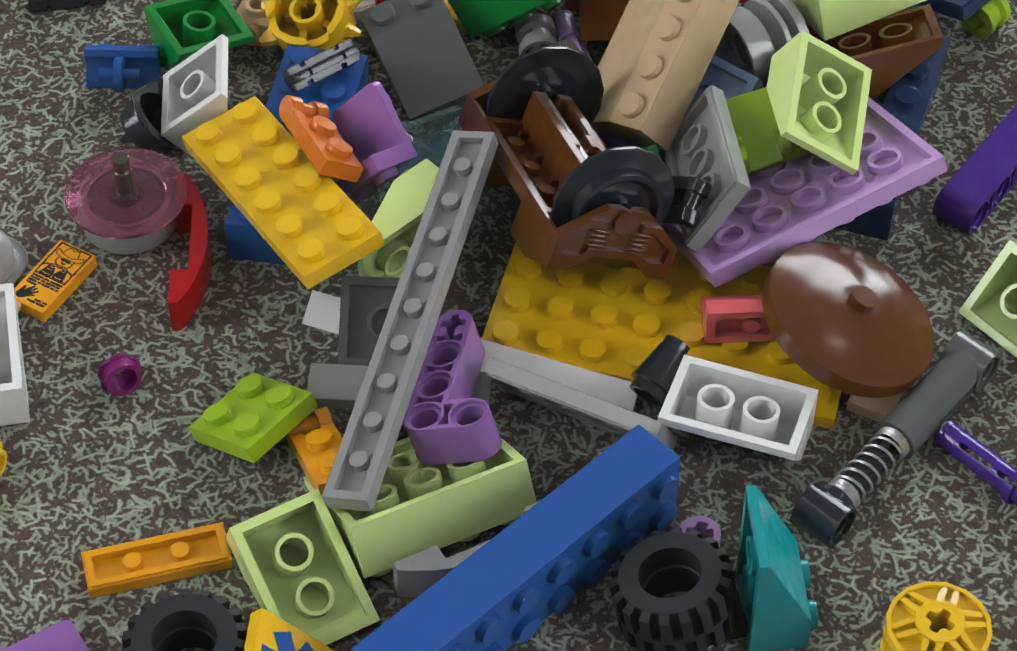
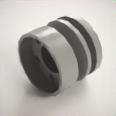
(758, 33)

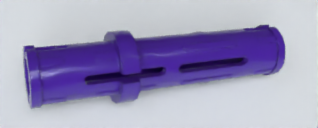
(958, 441)

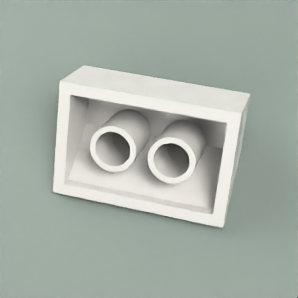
(740, 408)

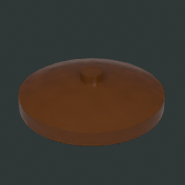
(847, 319)

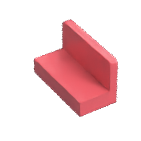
(734, 319)

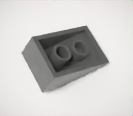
(421, 54)

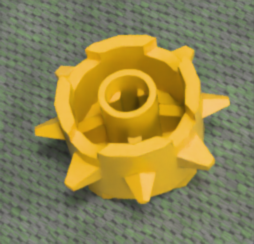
(309, 23)

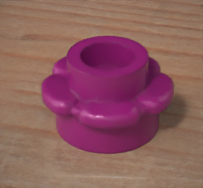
(124, 382)

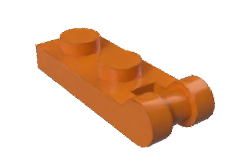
(319, 138)

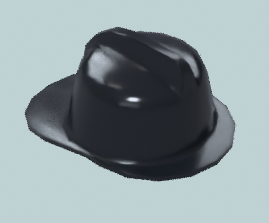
(143, 118)

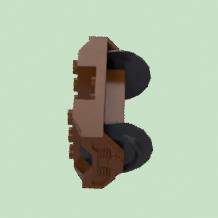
(573, 190)

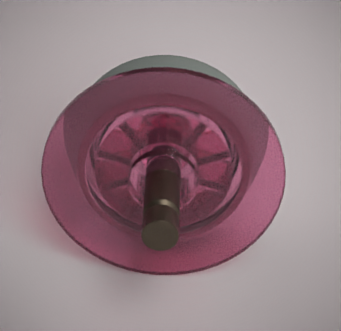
(126, 199)

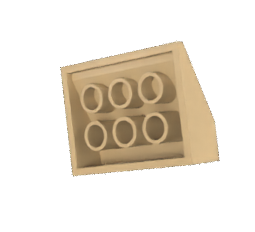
(658, 66)

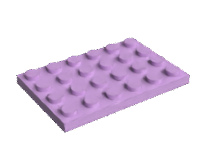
(811, 196)

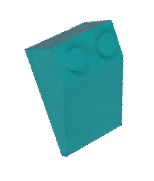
(772, 579)

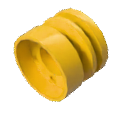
(936, 619)

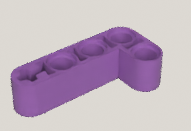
(442, 415)

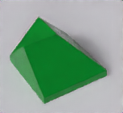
(189, 25)

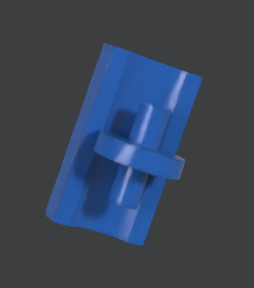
(121, 66)

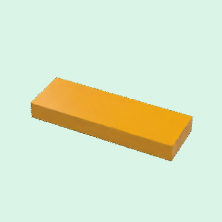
(156, 560)

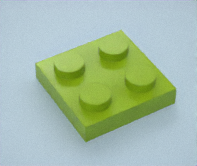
(253, 417)

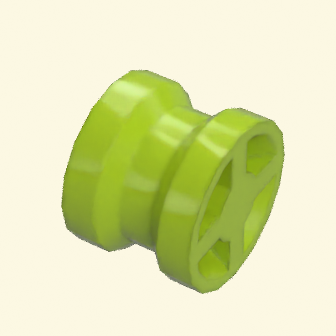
(987, 18)

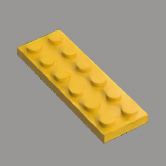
(282, 193)

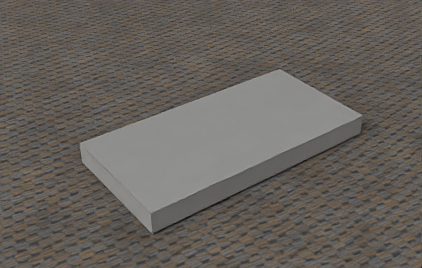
(709, 151)
(574, 402)

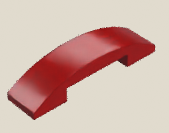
(190, 284)

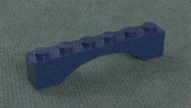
(909, 103)

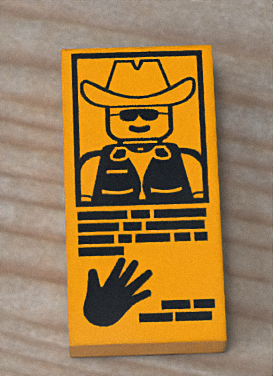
(54, 280)

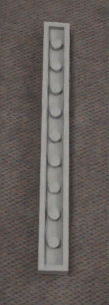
(410, 323)

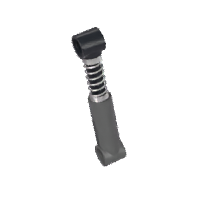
(962, 368)

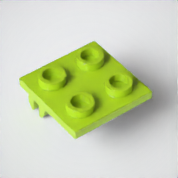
(758, 132)

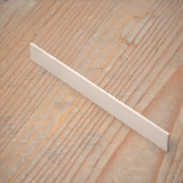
(324, 314)

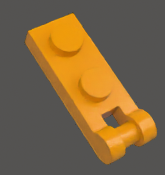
(316, 446)

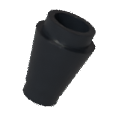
(658, 370)

